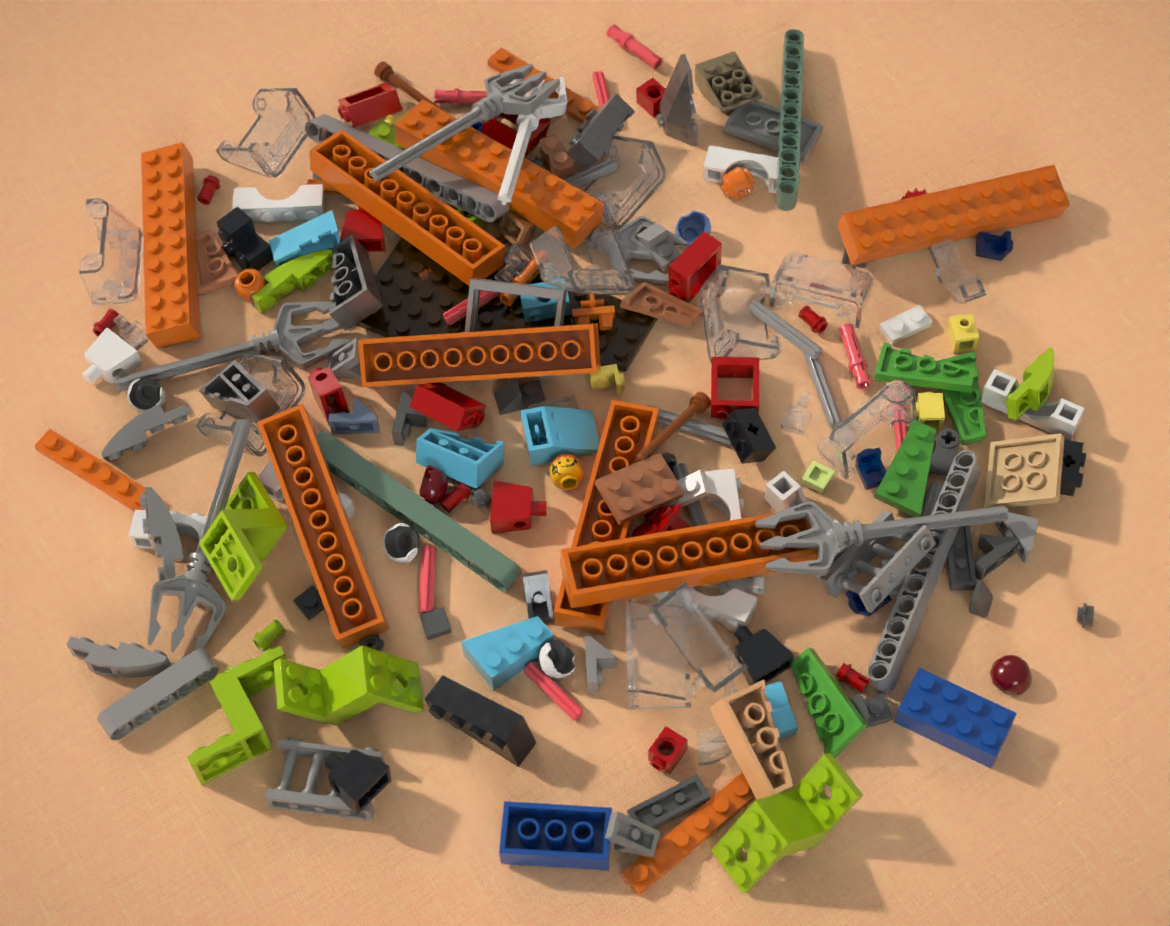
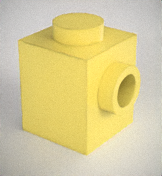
(963, 333)
(931, 409)

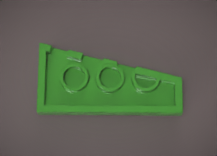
(922, 371)
(965, 407)
(908, 473)
(832, 710)

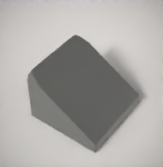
(981, 600)

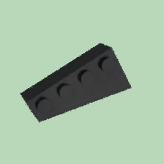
(481, 719)

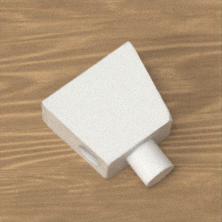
(110, 358)

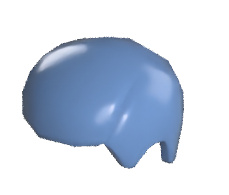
(692, 225)

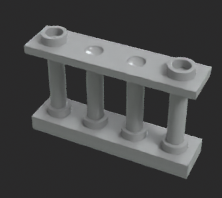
(886, 579)
(308, 800)

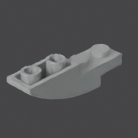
(134, 434)
(161, 526)
(125, 661)

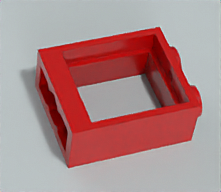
(369, 105)
(506, 135)
(694, 267)
(733, 368)
(448, 406)

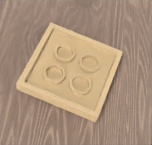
(1024, 471)

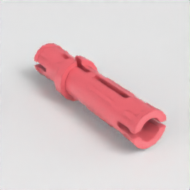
(628, 42)
(458, 96)
(857, 364)

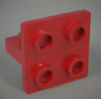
(661, 520)

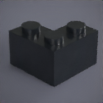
(242, 241)

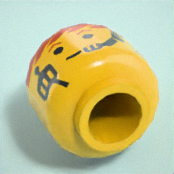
(565, 471)

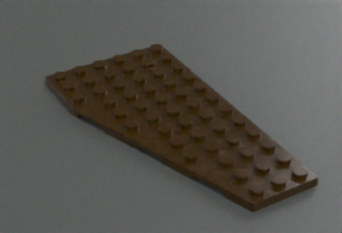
(418, 307)

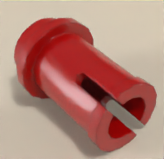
(210, 185)
(105, 322)
(817, 323)
(456, 496)
(852, 677)

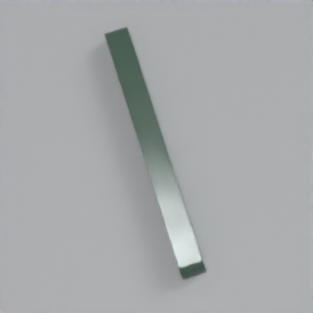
(790, 120)
(419, 514)

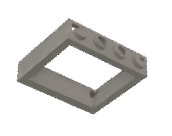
(477, 285)

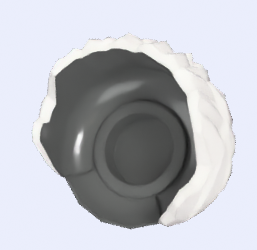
(145, 394)
(401, 543)
(557, 659)

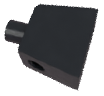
(762, 654)
(357, 778)

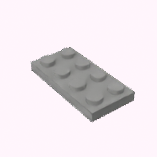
(760, 125)

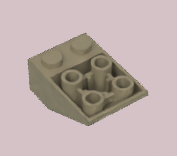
(726, 82)

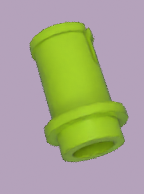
(268, 635)

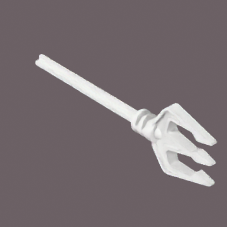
(526, 125)

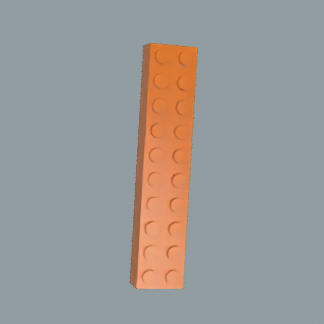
(478, 158)
(407, 208)
(953, 214)
(169, 246)
(480, 355)
(625, 434)
(323, 526)
(668, 558)

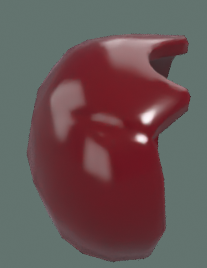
(433, 485)
(1011, 674)

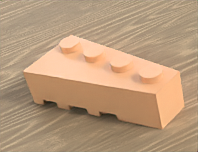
(753, 739)

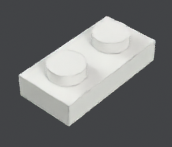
(905, 325)
(694, 488)

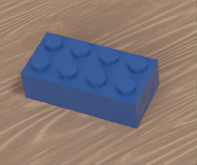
(955, 718)
(555, 835)

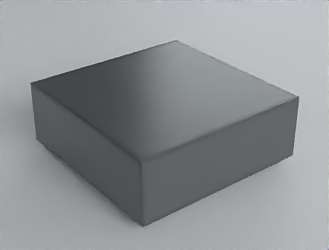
(435, 623)

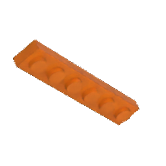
(576, 105)
(91, 469)
(689, 834)

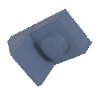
(358, 422)

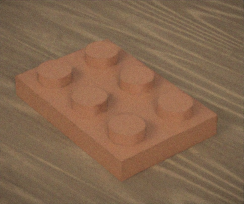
(639, 488)

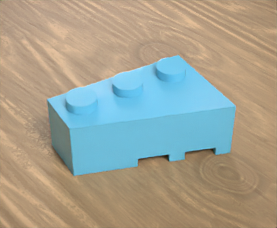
(306, 238)
(459, 457)
(507, 650)

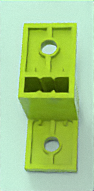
(243, 536)
(348, 686)
(249, 736)
(786, 823)

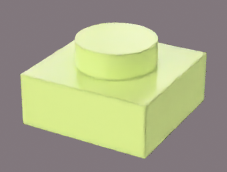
(818, 477)

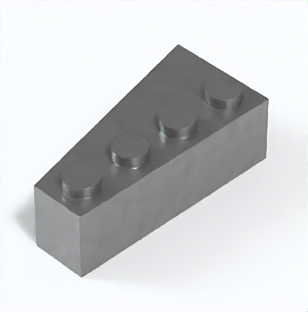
(354, 284)

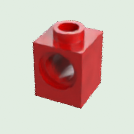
(649, 96)
(667, 740)

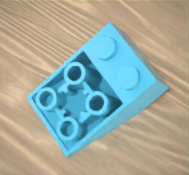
(558, 431)

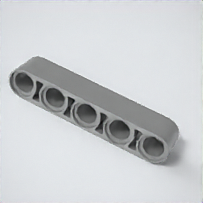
(157, 694)

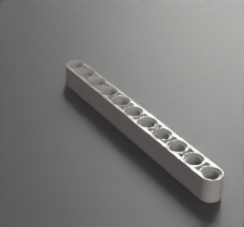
(439, 181)
(965, 474)

